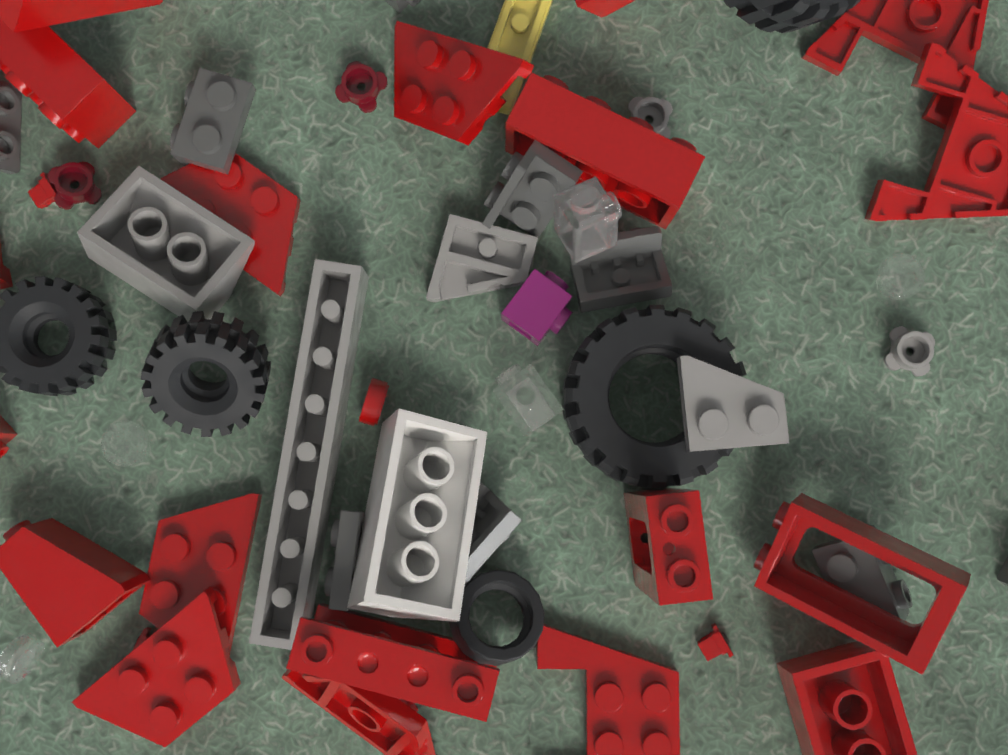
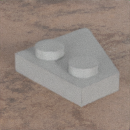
(479, 259)
(728, 409)

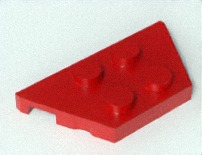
(449, 82)
(251, 205)
(201, 551)
(168, 677)
(381, 720)

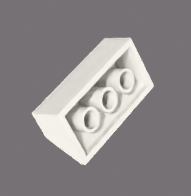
(419, 519)

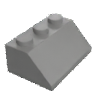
(166, 246)

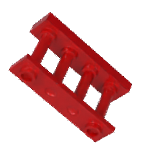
(392, 661)

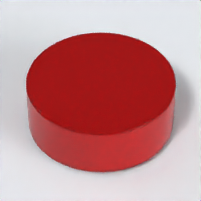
(374, 402)

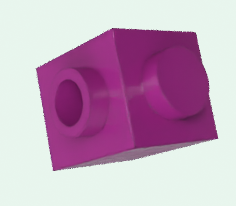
(539, 306)

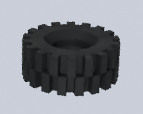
(24, 317)
(201, 402)

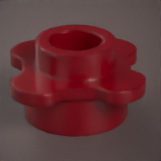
(356, 74)
(71, 172)

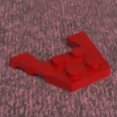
(905, 29)
(972, 158)
(628, 697)

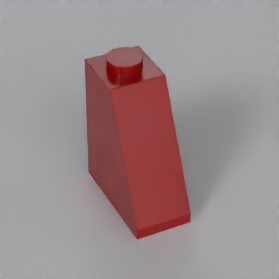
(65, 577)

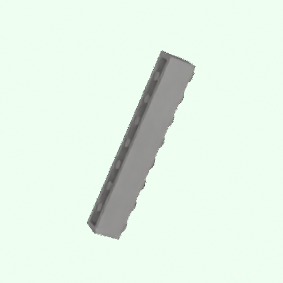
(309, 453)

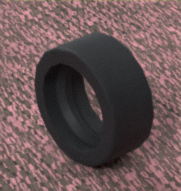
(532, 618)

